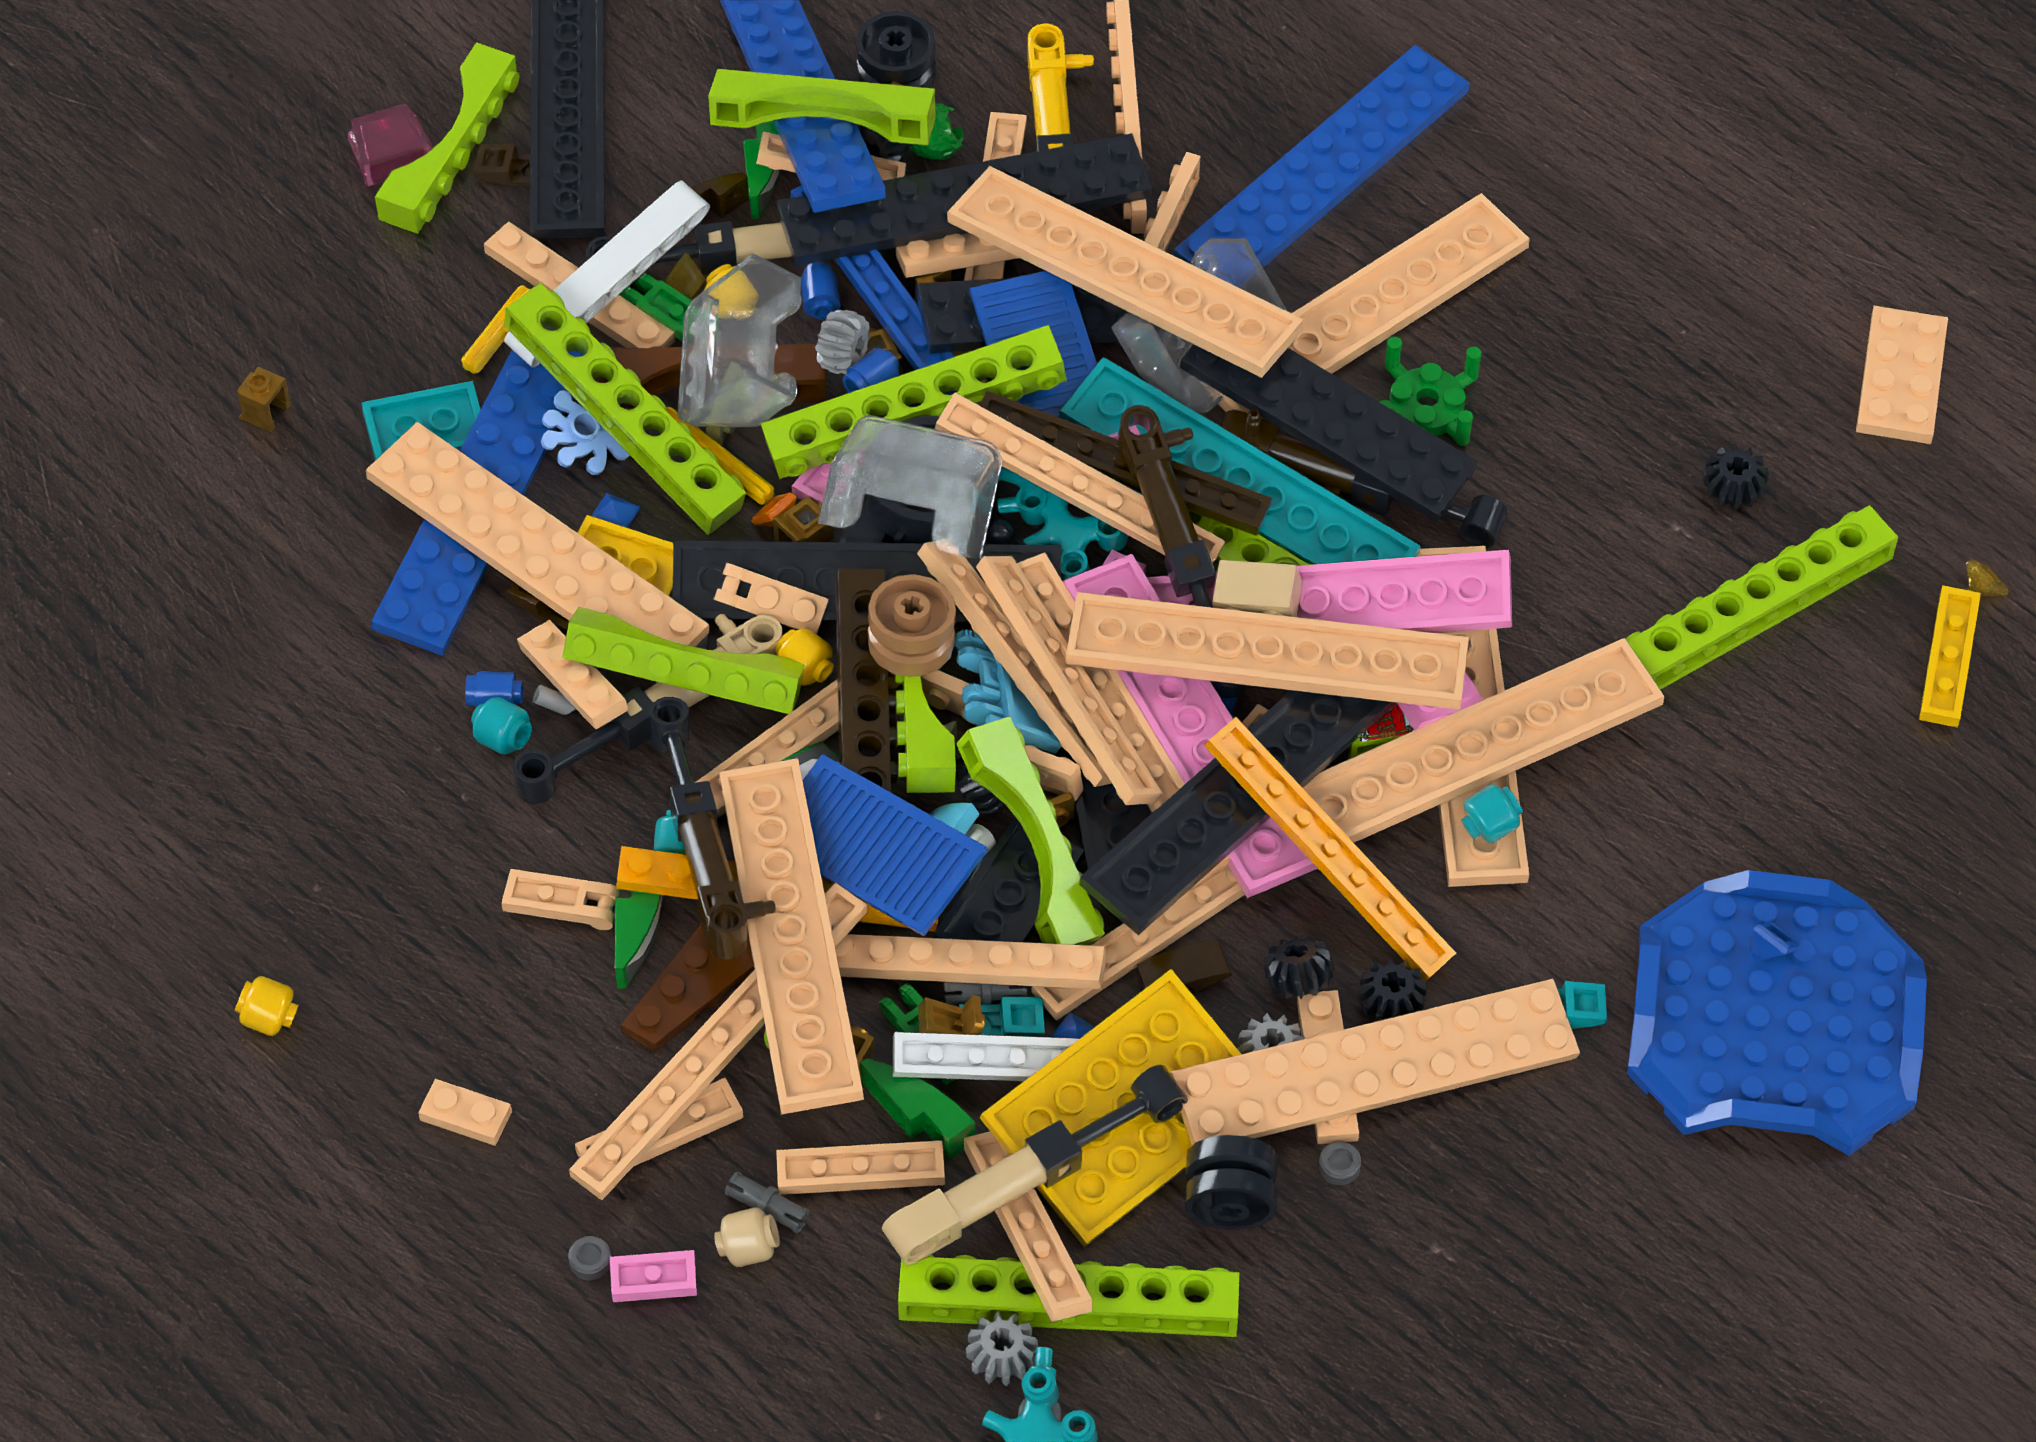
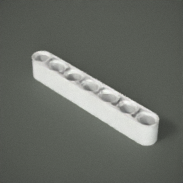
(626, 257)

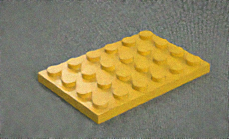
(1095, 1078)

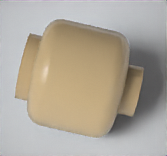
(747, 1237)

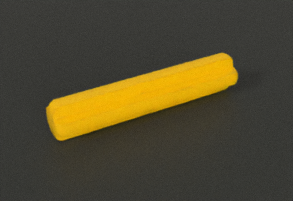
(490, 338)

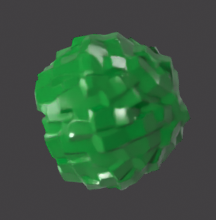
(943, 140)

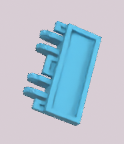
(998, 694)

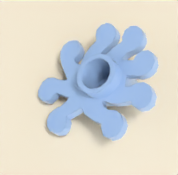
(580, 433)

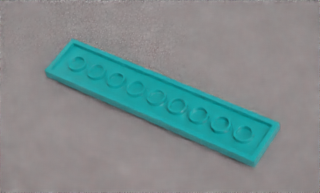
(1301, 513)

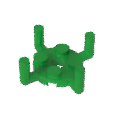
(1432, 382)

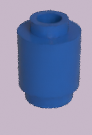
(819, 290)
(871, 369)
(488, 685)

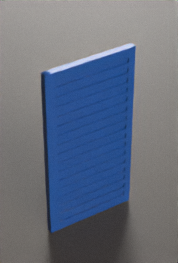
(1031, 303)
(885, 846)

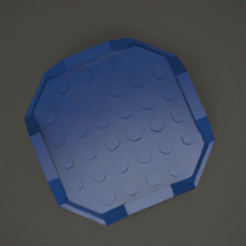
(1782, 1041)

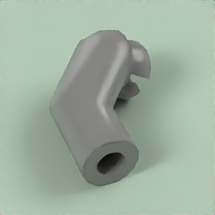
(552, 700)

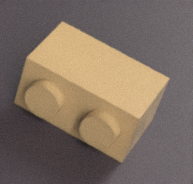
(1258, 587)

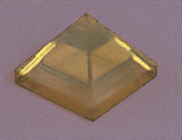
(685, 277)
(1984, 580)

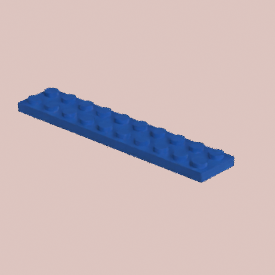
(823, 150)
(1334, 158)
(437, 571)

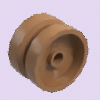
(911, 625)

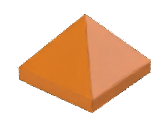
(776, 506)

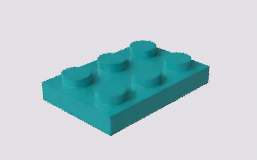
(443, 410)

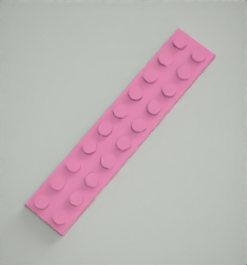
(1400, 593)
(1184, 718)

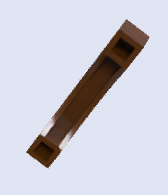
(661, 368)

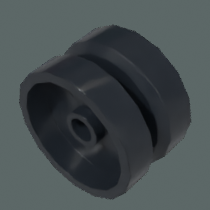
(896, 49)
(1231, 1182)

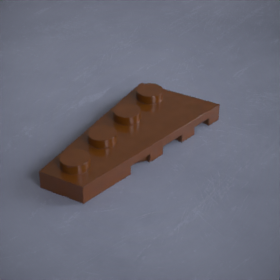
(684, 990)

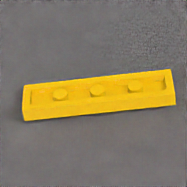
(1949, 656)

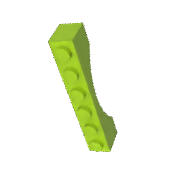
(753, 98)
(414, 190)
(620, 647)
(928, 745)
(1000, 764)

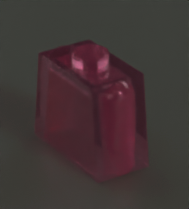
(387, 142)

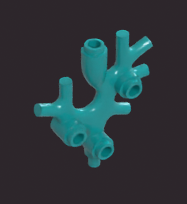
(1060, 527)
(1037, 1419)

